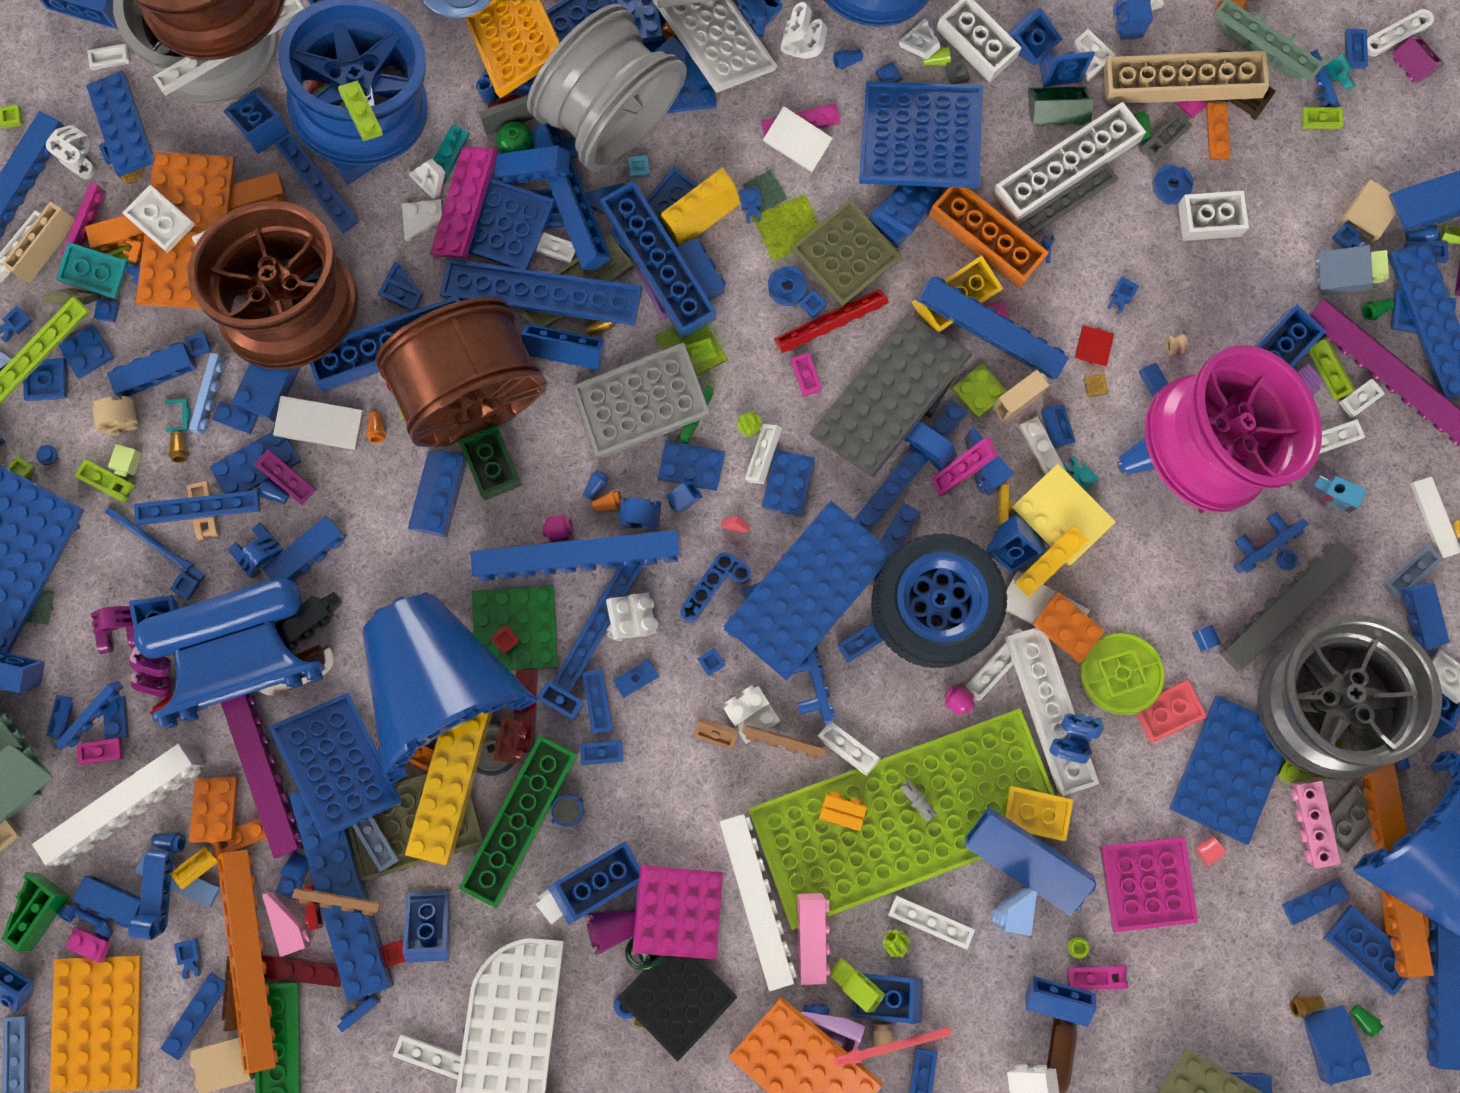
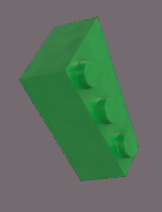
(33, 912)

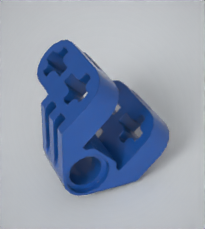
(256, 552)
(1080, 733)

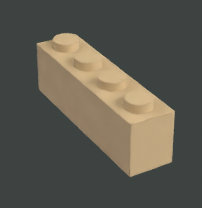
(39, 242)

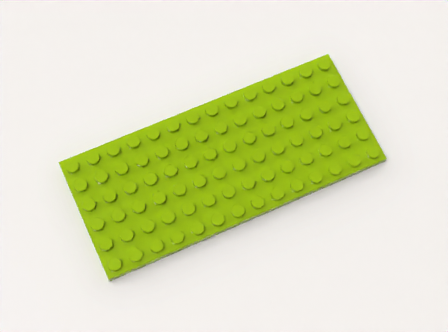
(896, 844)

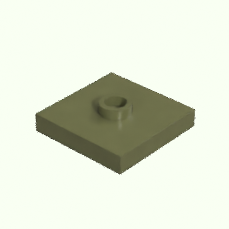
(64, 295)

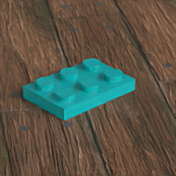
(92, 270)

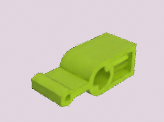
(857, 986)

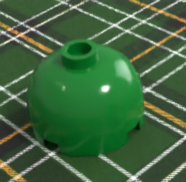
(514, 137)

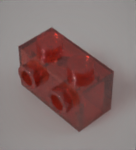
(509, 741)

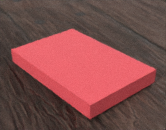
(1171, 712)

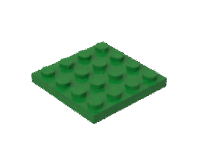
(530, 617)

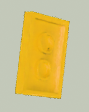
(1039, 812)

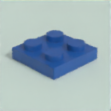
(86, 351)
(47, 381)

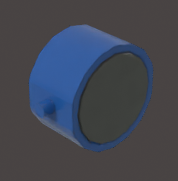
(567, 810)

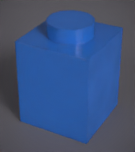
(684, 496)

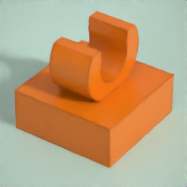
(136, 250)

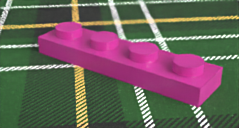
(818, 117)
(86, 215)
(965, 466)

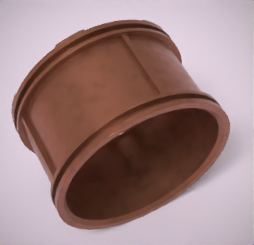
(459, 371)

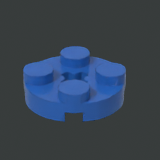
(1174, 174)
(782, 276)

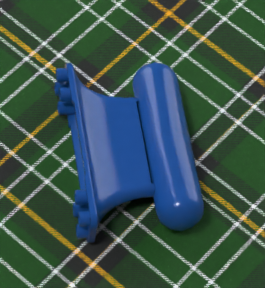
(225, 648)

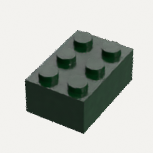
(490, 463)

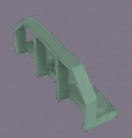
(1258, 36)

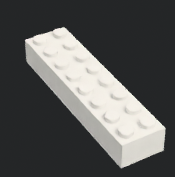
(1068, 162)
(118, 805)
(757, 905)

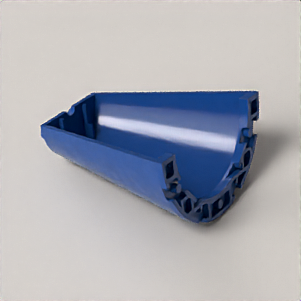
(429, 677)
(1426, 862)

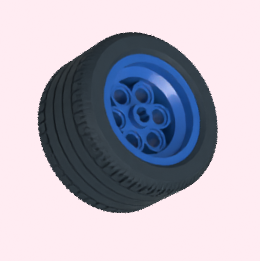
(964, 568)

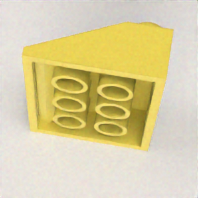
(1060, 503)

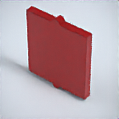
(1094, 346)

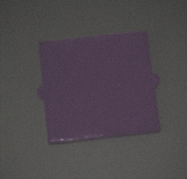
(1307, 484)

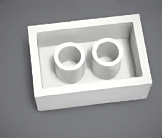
(1213, 215)

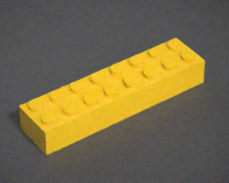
(447, 791)

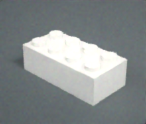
(978, 38)

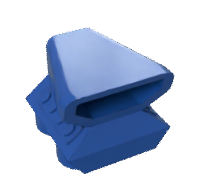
(759, 13)

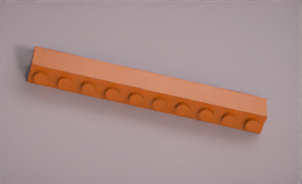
(114, 232)
(1389, 825)
(246, 962)

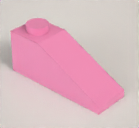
(287, 929)

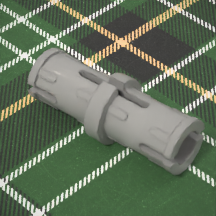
(918, 800)

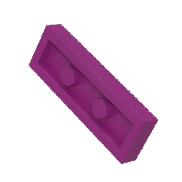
(285, 477)

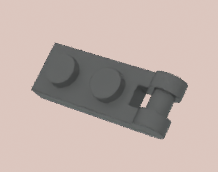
(1166, 137)

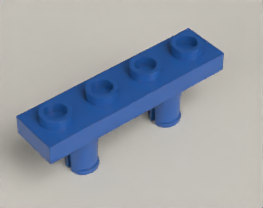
(1254, 554)
(822, 692)

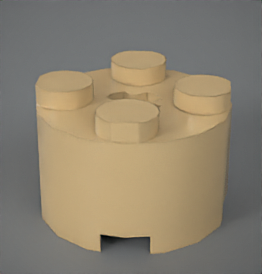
(114, 415)

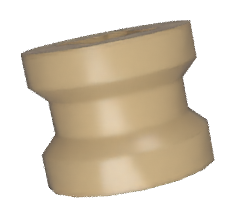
(1176, 345)

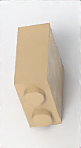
(1370, 211)
(1021, 396)
(218, 1066)

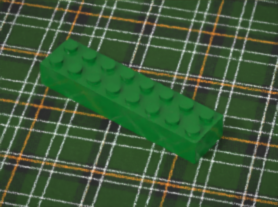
(518, 822)

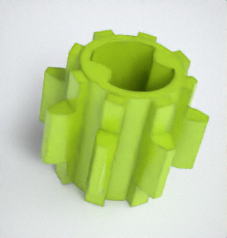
(749, 424)
(896, 943)

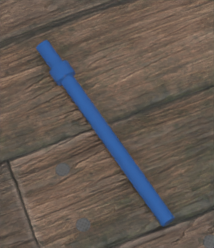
(184, 565)

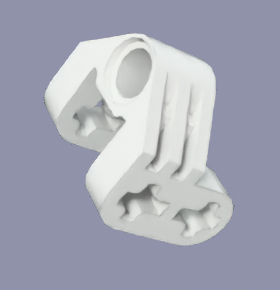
(794, 39)
(74, 145)

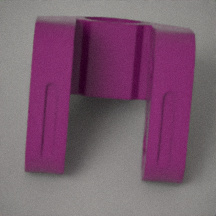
(111, 619)
(151, 674)

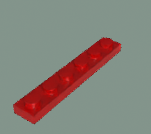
(830, 321)

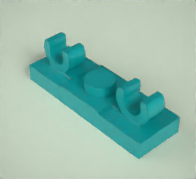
(450, 149)

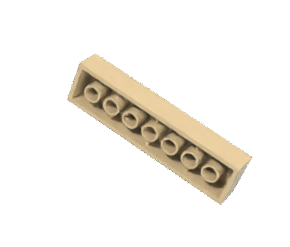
(1185, 77)

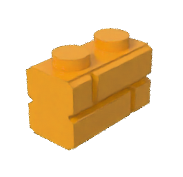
(843, 812)

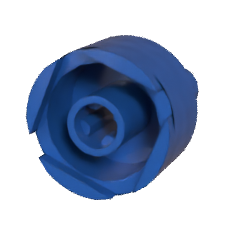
(639, 512)

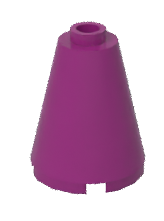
(610, 928)

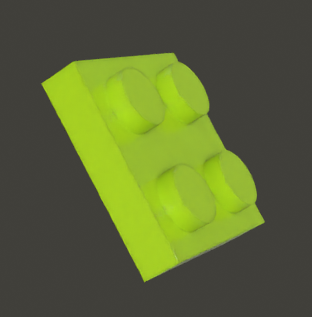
(979, 390)

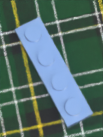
(206, 394)

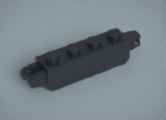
(312, 614)

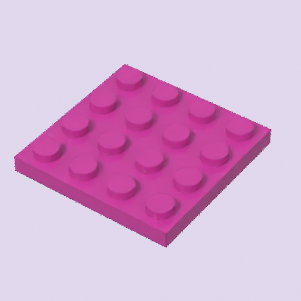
(1148, 884)
(677, 912)

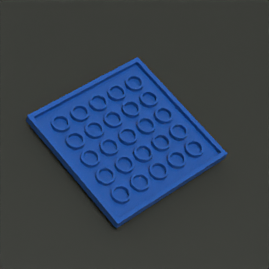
(921, 134)

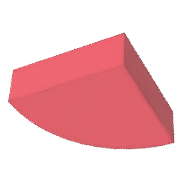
(735, 524)

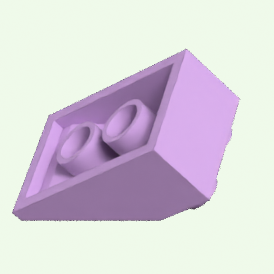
(841, 1030)

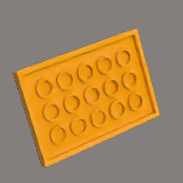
(512, 41)
(96, 1024)

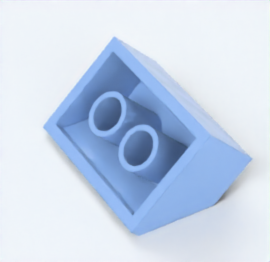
(1016, 912)

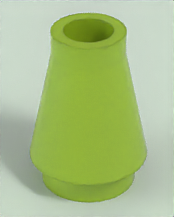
(940, 57)

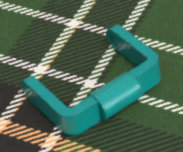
(186, 415)

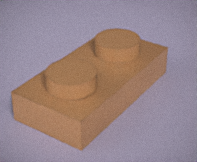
(716, 733)

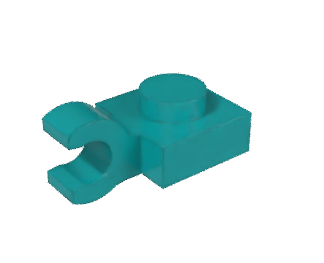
(1339, 70)

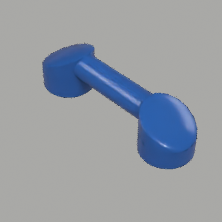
(69, 912)

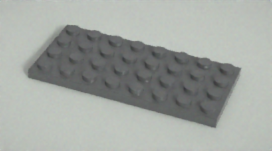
(890, 395)

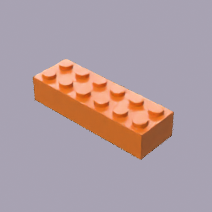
(988, 234)

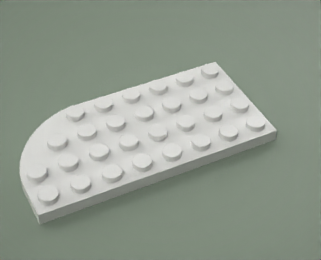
(511, 1019)

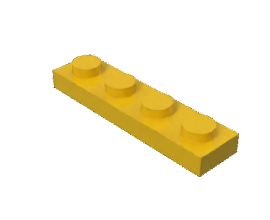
(1051, 561)

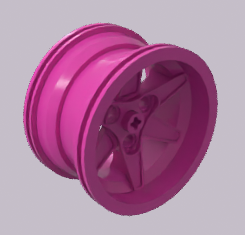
(1233, 429)

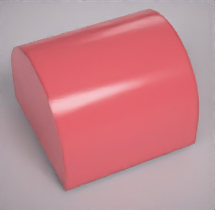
(1210, 851)

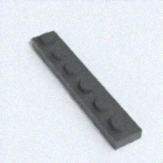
(1067, 200)

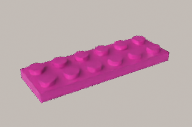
(463, 203)

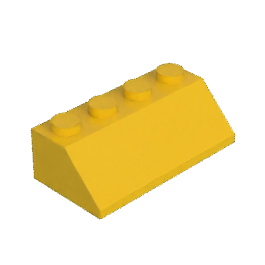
(700, 208)
(974, 280)

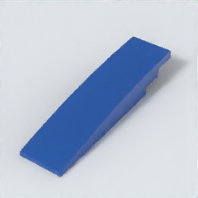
(1428, 201)

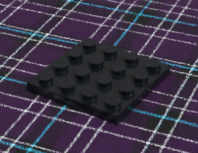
(677, 1002)

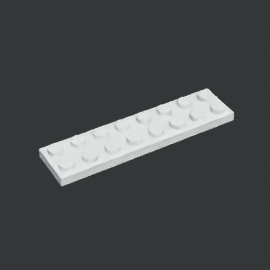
(1048, 705)

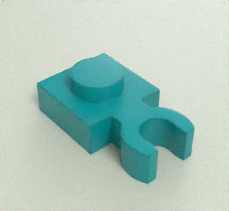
(1082, 475)

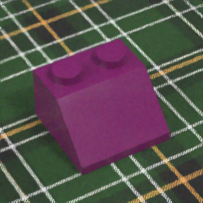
(1417, 59)

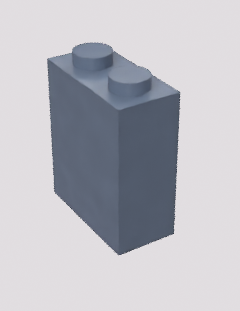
(1344, 270)

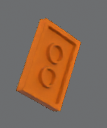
(1068, 627)
(214, 809)

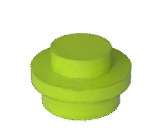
(1078, 947)

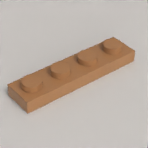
(792, 744)
(347, 903)

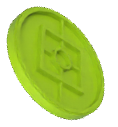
(1122, 674)

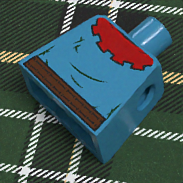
(1349, 494)

